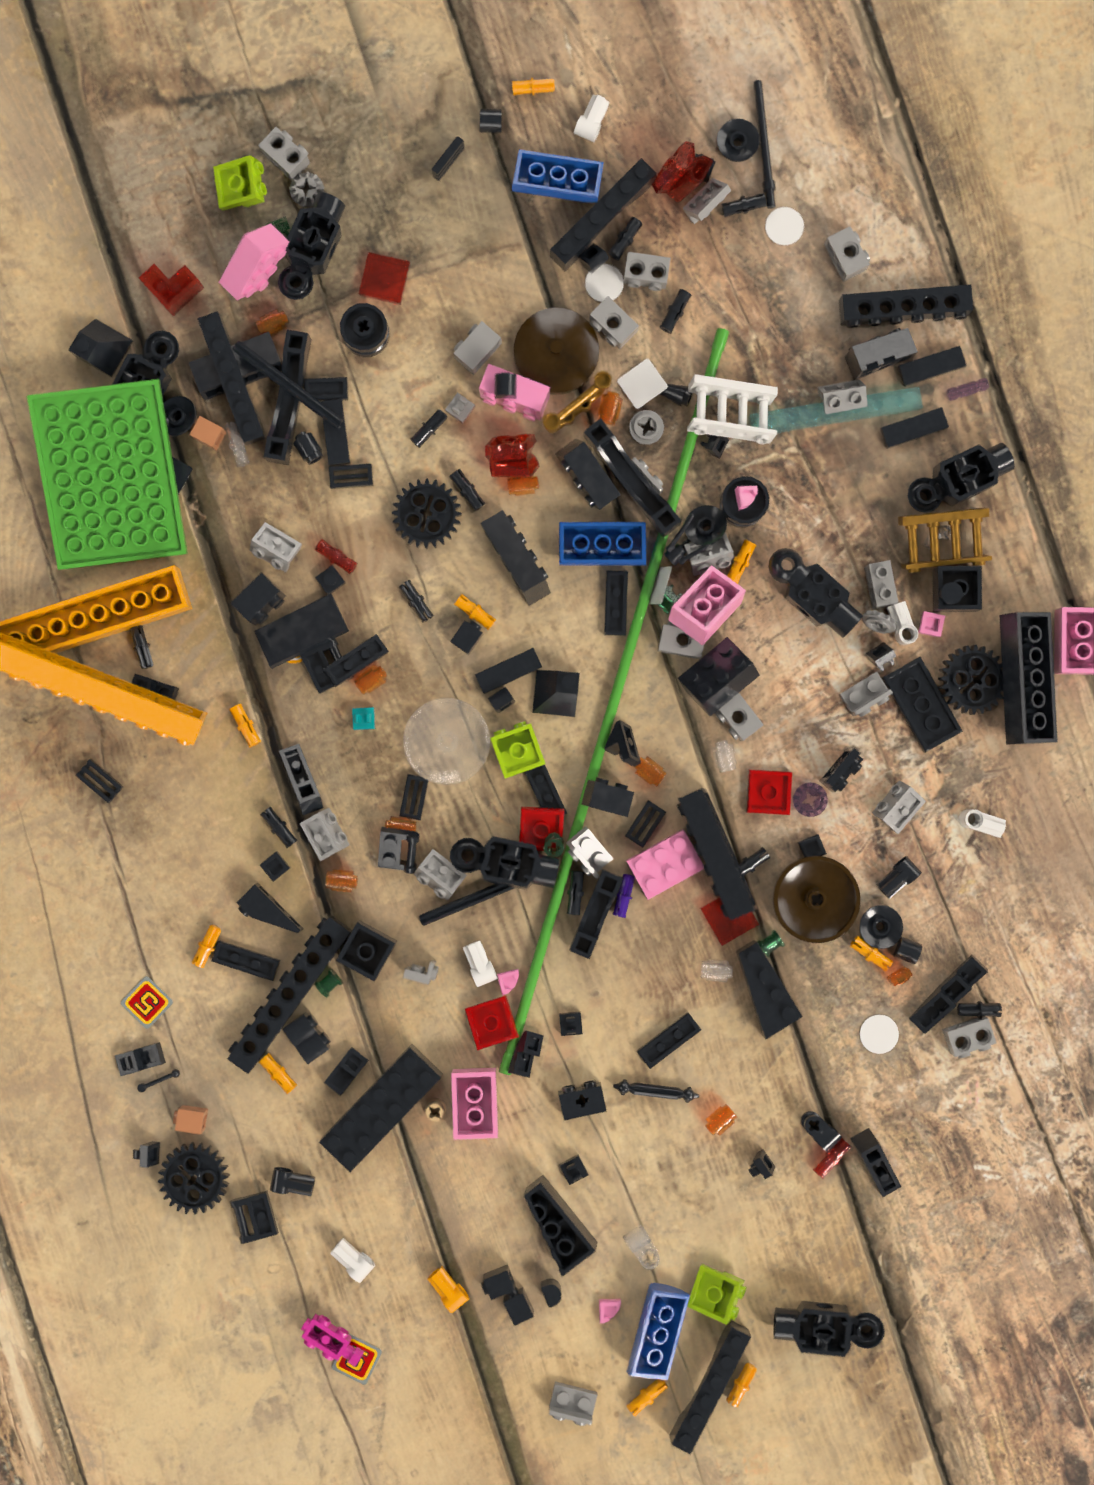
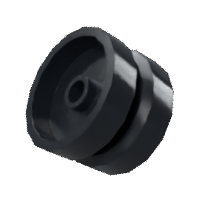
(363, 317)
(753, 513)

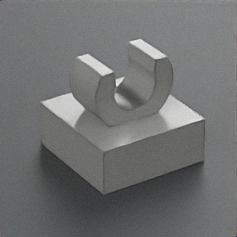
(460, 408)

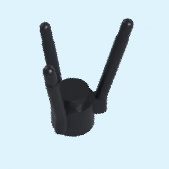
(676, 553)

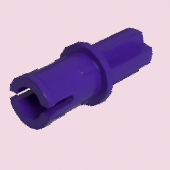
(624, 895)

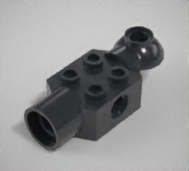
(311, 244)
(152, 365)
(961, 477)
(814, 592)
(506, 862)
(826, 1328)

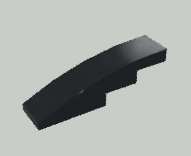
(948, 994)

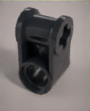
(822, 1132)

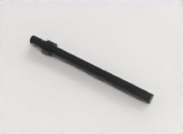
(769, 184)

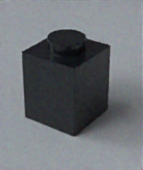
(467, 636)
(498, 1282)
(518, 1306)

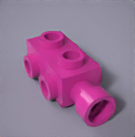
(324, 1340)

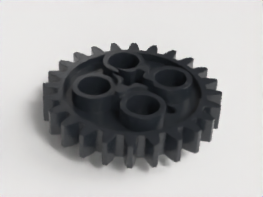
(408, 509)
(961, 665)
(181, 1193)

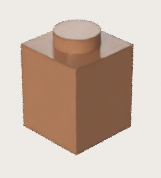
(207, 433)
(190, 1119)

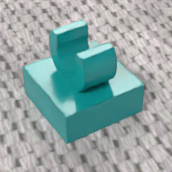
(363, 718)

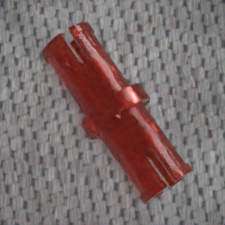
(336, 556)
(832, 1158)

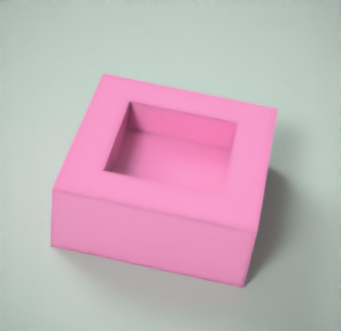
(931, 624)

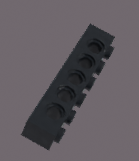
(959, 296)

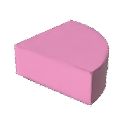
(745, 495)
(508, 980)
(608, 1309)

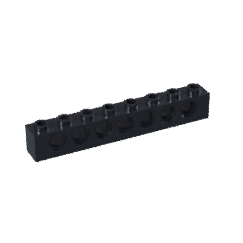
(248, 1059)

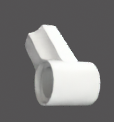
(590, 123)
(901, 615)
(983, 822)
(481, 968)
(357, 1263)

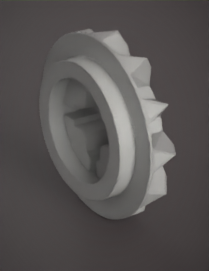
(298, 194)
(655, 423)
(879, 622)

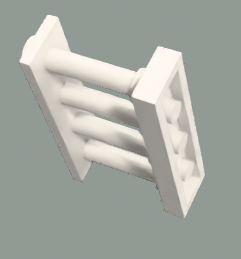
(735, 390)

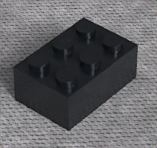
(718, 676)

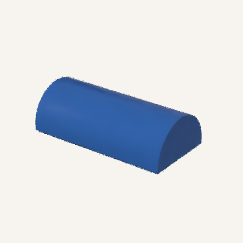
(557, 176)
(602, 543)
(658, 1332)

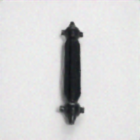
(656, 1091)

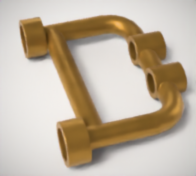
(553, 422)

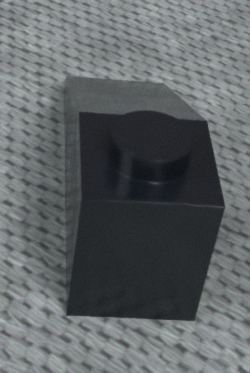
(301, 779)
(263, 907)
(875, 1162)

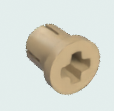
(435, 1102)

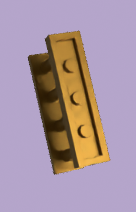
(932, 521)

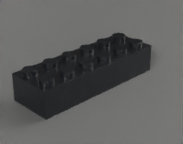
(1028, 678)
(717, 854)
(380, 1108)

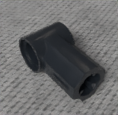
(903, 873)
(287, 1181)

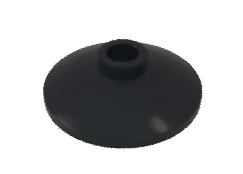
(742, 131)
(179, 414)
(706, 516)
(891, 930)

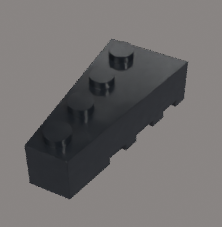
(769, 996)

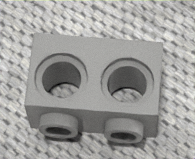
(281, 156)
(647, 265)
(881, 584)
(968, 1030)

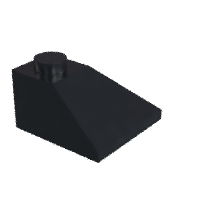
(100, 347)
(556, 693)

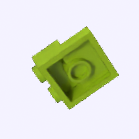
(239, 183)
(517, 749)
(716, 1294)

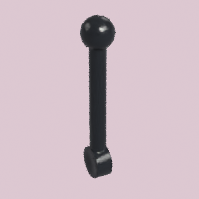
(142, 1087)

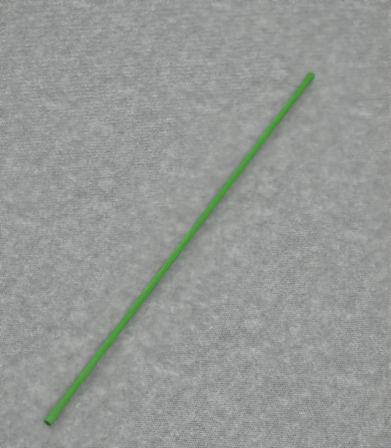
(717, 348)

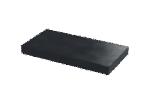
(301, 631)
(922, 704)

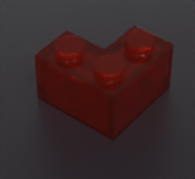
(172, 292)

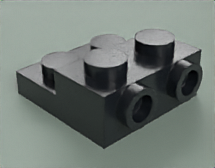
(843, 767)

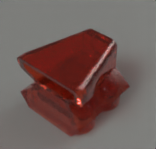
(682, 172)
(512, 456)

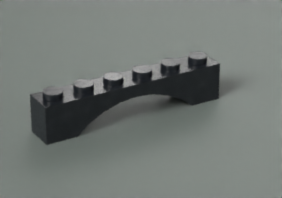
(621, 195)
(231, 378)
(283, 426)
(631, 479)
(698, 1411)

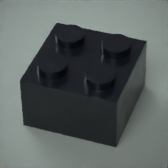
(970, 581)
(258, 600)
(366, 950)

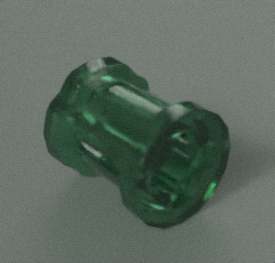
(553, 852)
(771, 943)
(328, 983)

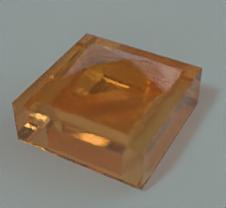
(899, 976)

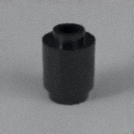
(308, 447)

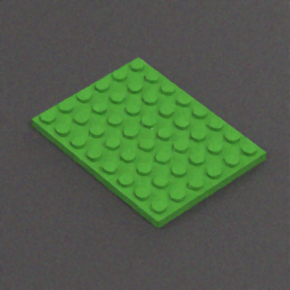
(107, 474)

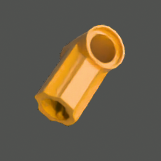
(451, 1294)

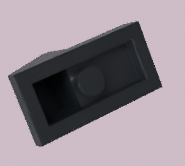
(623, 743)

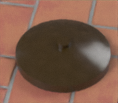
(556, 349)
(816, 899)

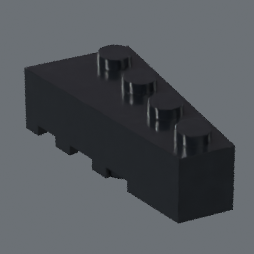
(516, 557)
(559, 1226)

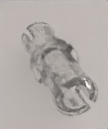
(237, 445)

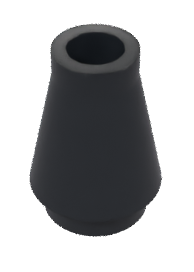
(678, 394)

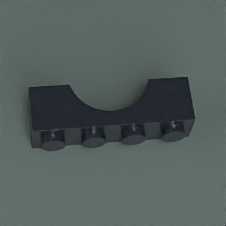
(595, 914)

